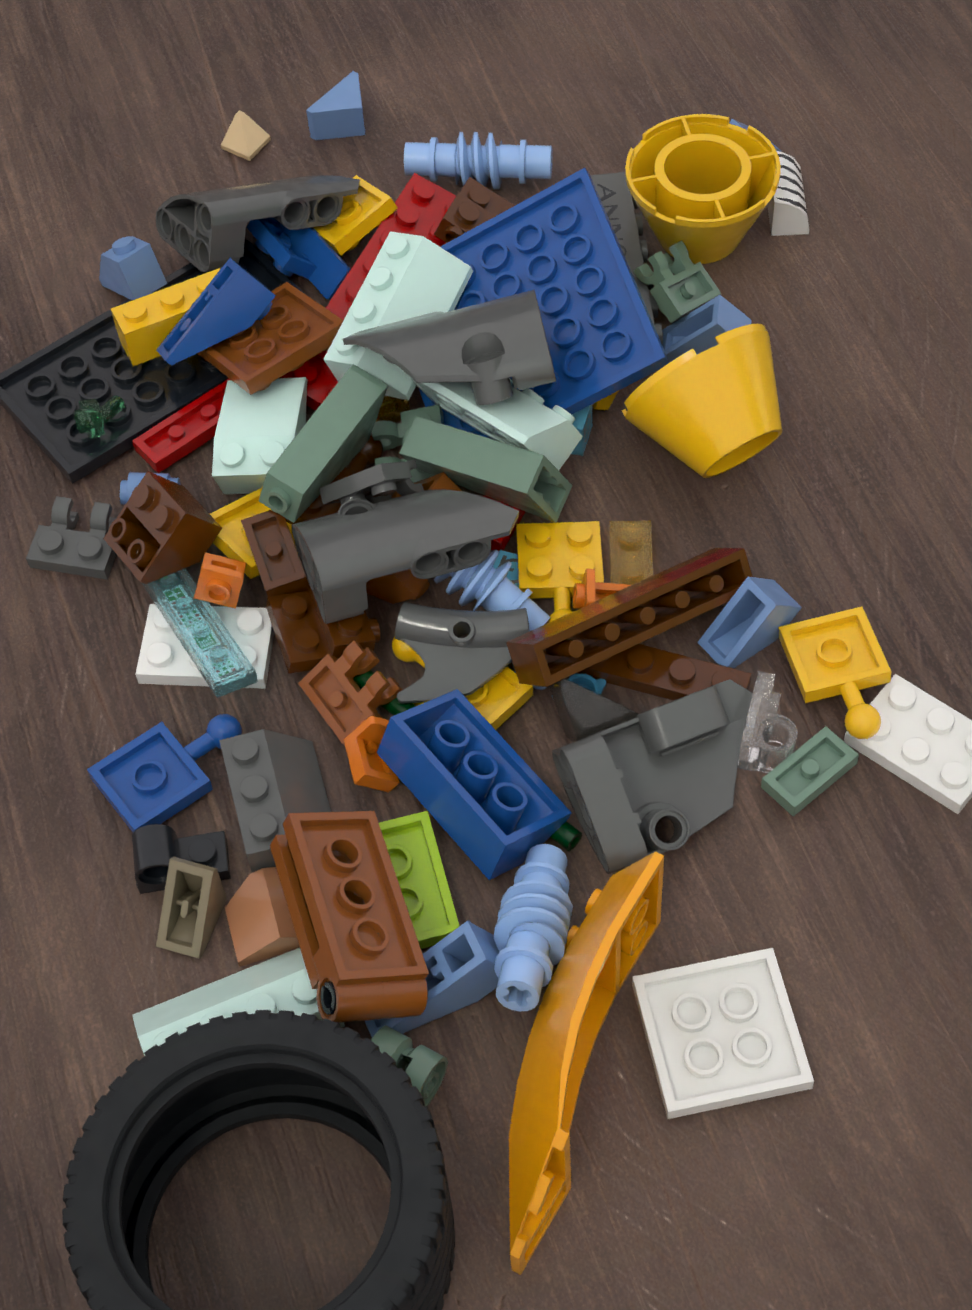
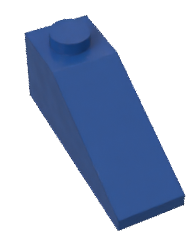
(222, 310)

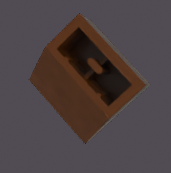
(161, 529)

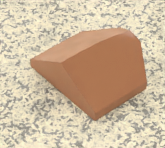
(260, 918)

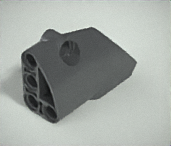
(212, 223)
(470, 345)
(418, 531)
(661, 764)

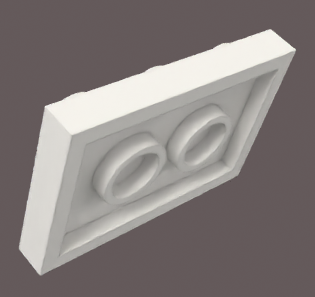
(167, 663)
(921, 743)

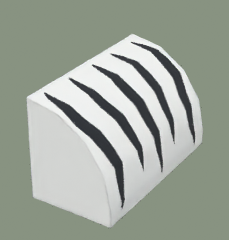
(788, 205)

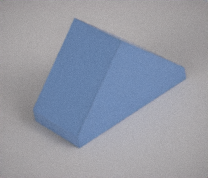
(338, 111)

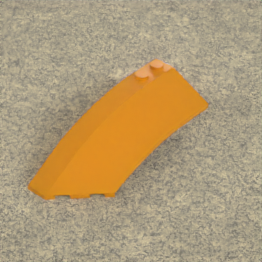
(562, 1041)

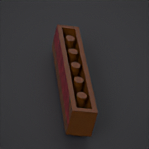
(628, 617)

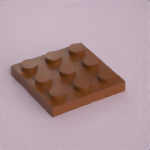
(277, 343)

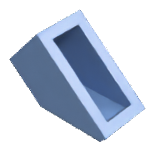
(131, 268)
(701, 327)
(749, 621)

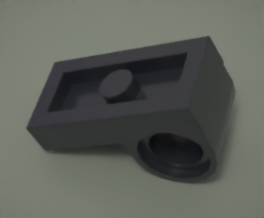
(159, 843)

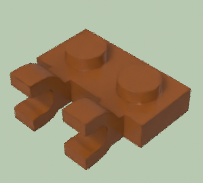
(339, 697)

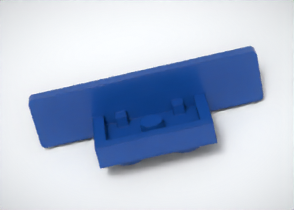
(300, 253)

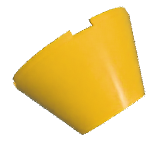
(702, 182)
(712, 404)

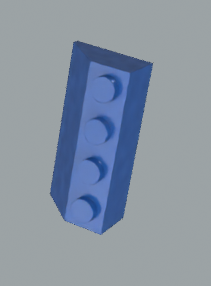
(471, 782)

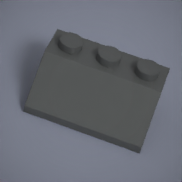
(268, 780)

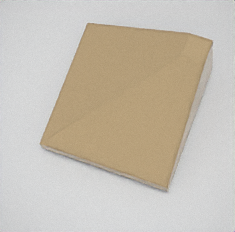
(244, 137)

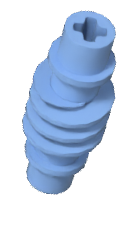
(478, 160)
(493, 590)
(532, 927)

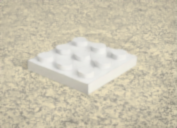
(721, 1033)

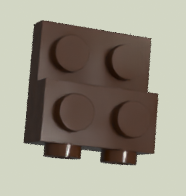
(470, 209)
(306, 638)

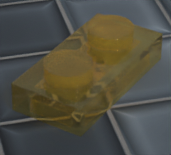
(630, 551)

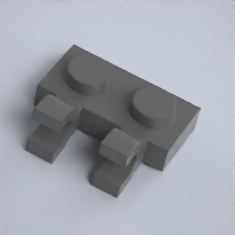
(373, 484)
(73, 551)

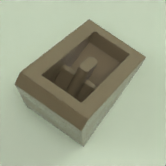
(190, 907)

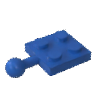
(157, 775)

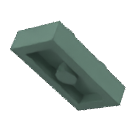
(809, 771)

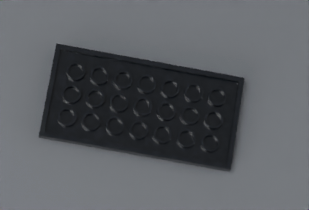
(94, 365)

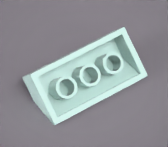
(403, 283)
(514, 421)
(270, 985)

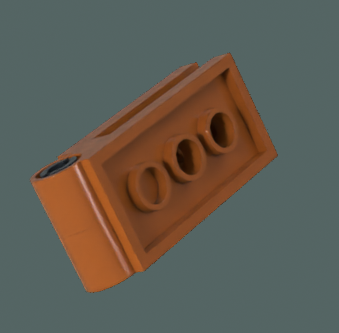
(350, 917)

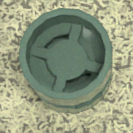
(425, 1065)

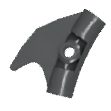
(452, 660)

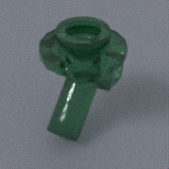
(91, 418)

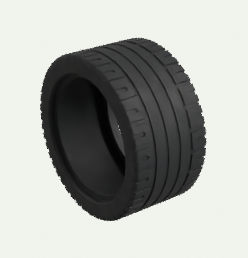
(239, 1075)

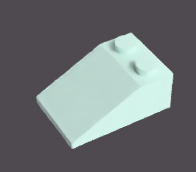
(256, 432)

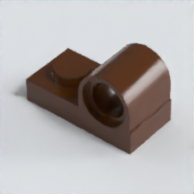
(275, 554)

